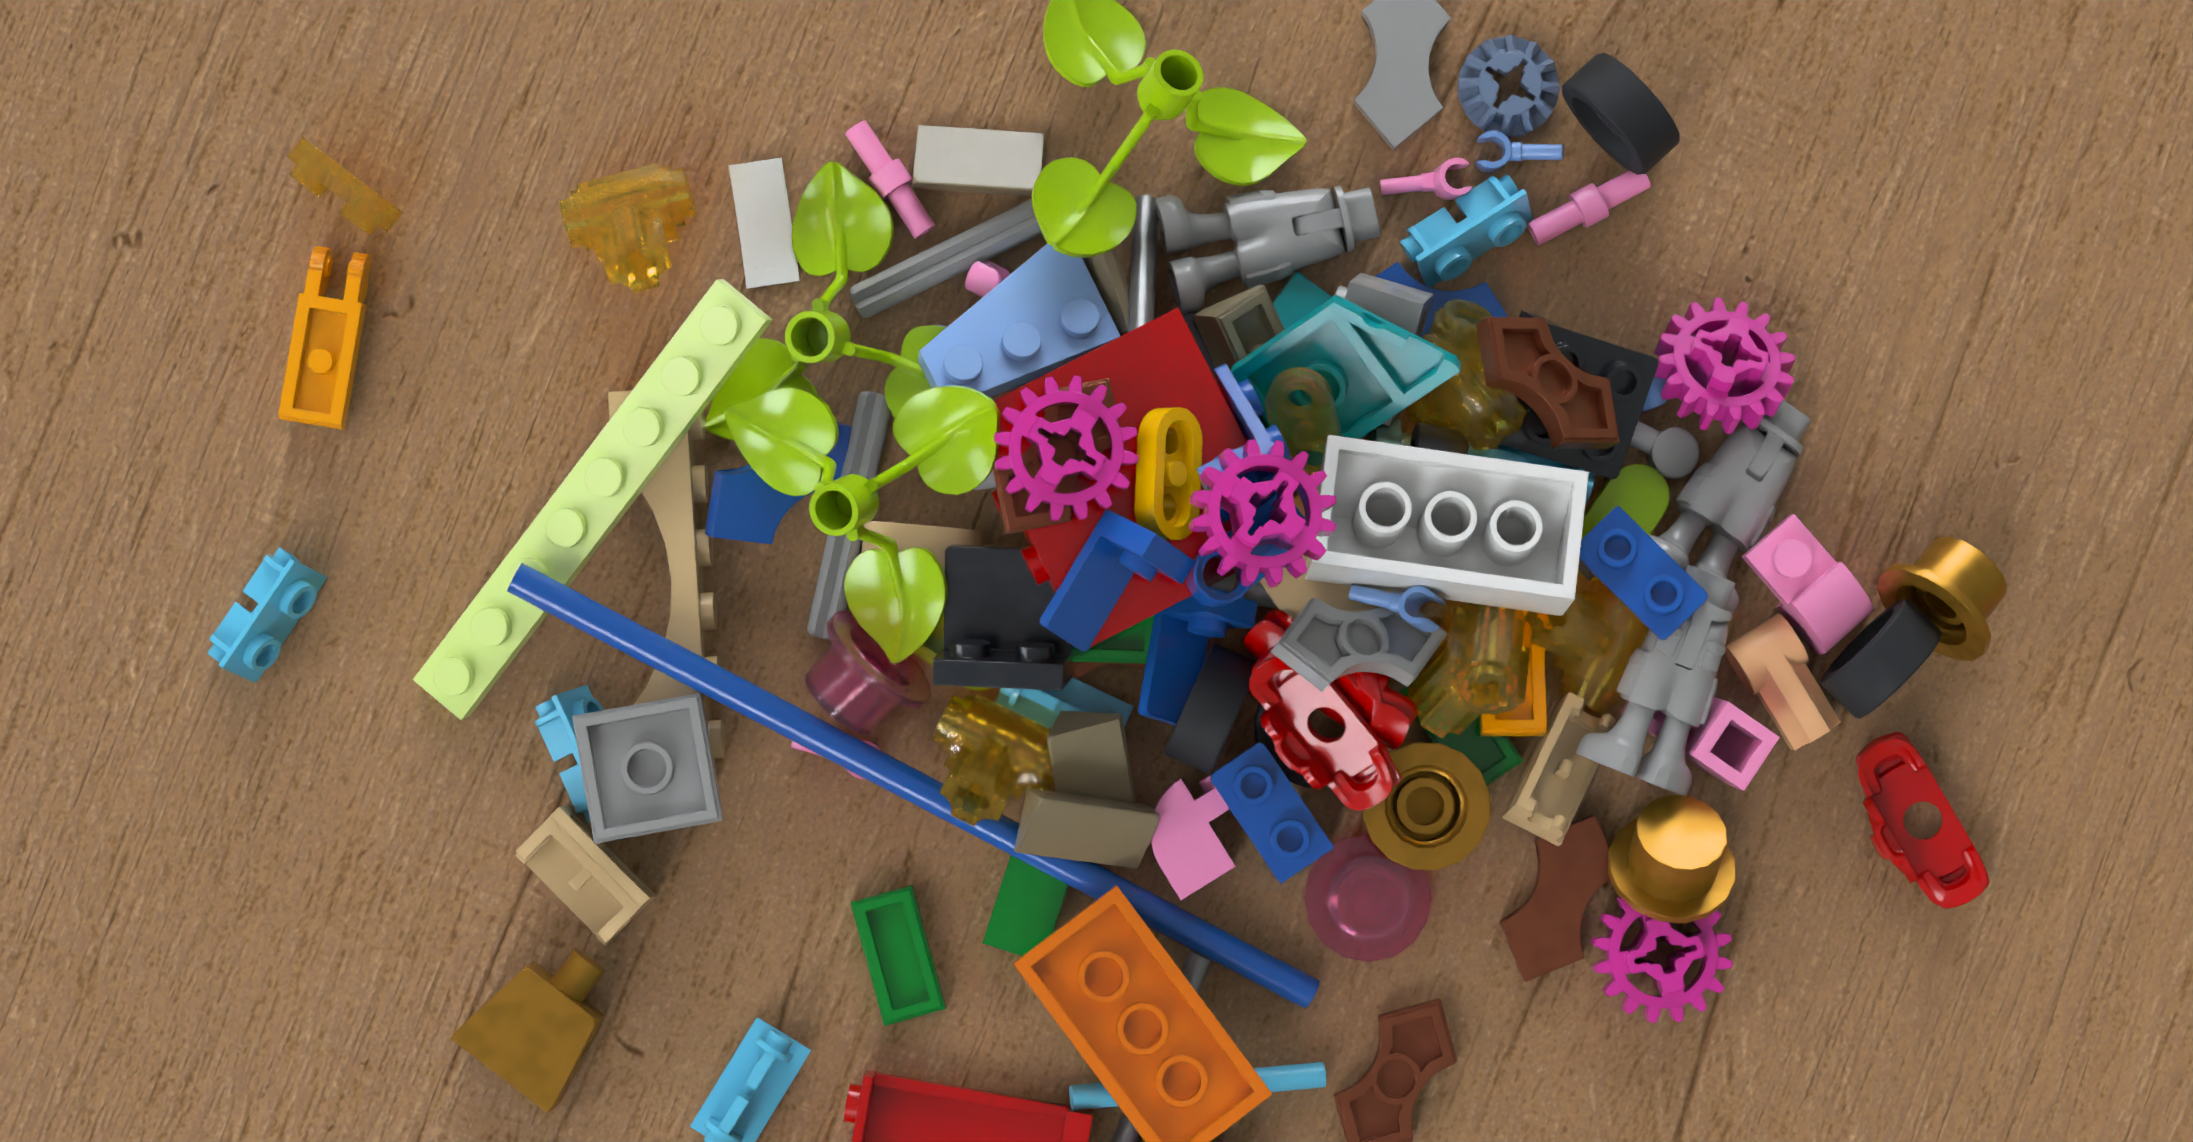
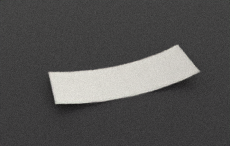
(764, 222)

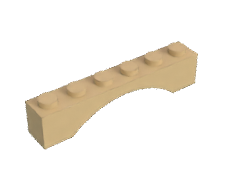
(675, 501)

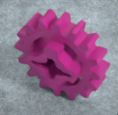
(1724, 365)
(1103, 471)
(1242, 496)
(1667, 981)

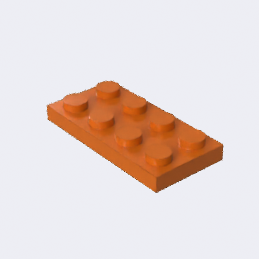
(1141, 1025)

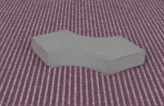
(1400, 88)
(1334, 642)

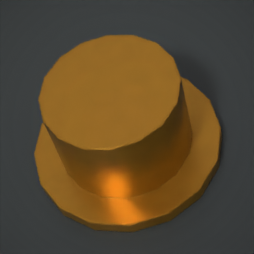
(1954, 590)
(1434, 811)
(1673, 861)

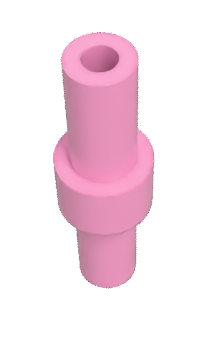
(890, 179)
(1587, 206)

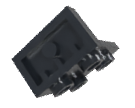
(1630, 382)
(995, 624)

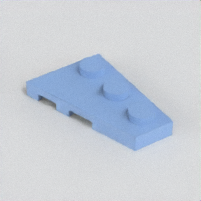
(1022, 327)

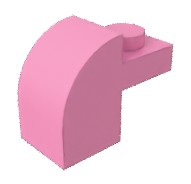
(1813, 589)
(1727, 746)
(1185, 840)

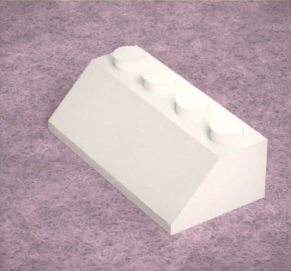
(1451, 525)

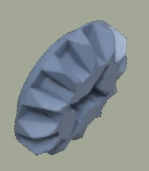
(1479, 90)

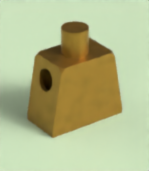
(537, 1028)

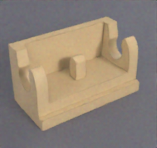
(1556, 775)
(585, 874)

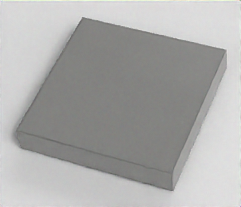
(648, 768)

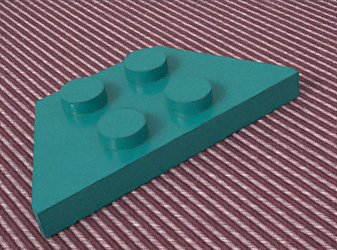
(1364, 358)

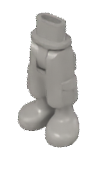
(1270, 236)
(1736, 493)
(1671, 678)

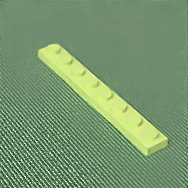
(595, 494)

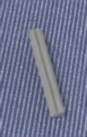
(945, 260)
(863, 459)

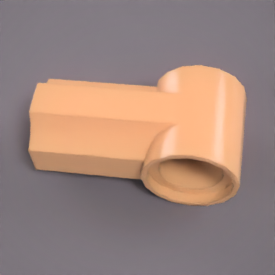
(1774, 667)

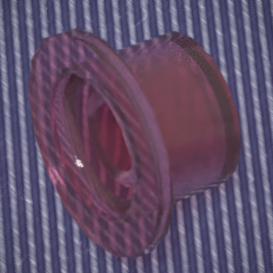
(859, 681)
(1365, 901)

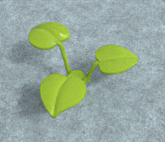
(1236, 139)
(834, 230)
(948, 438)

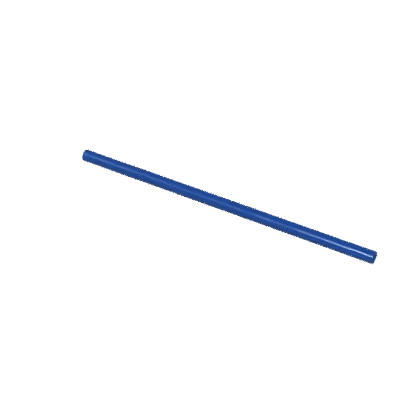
(899, 778)

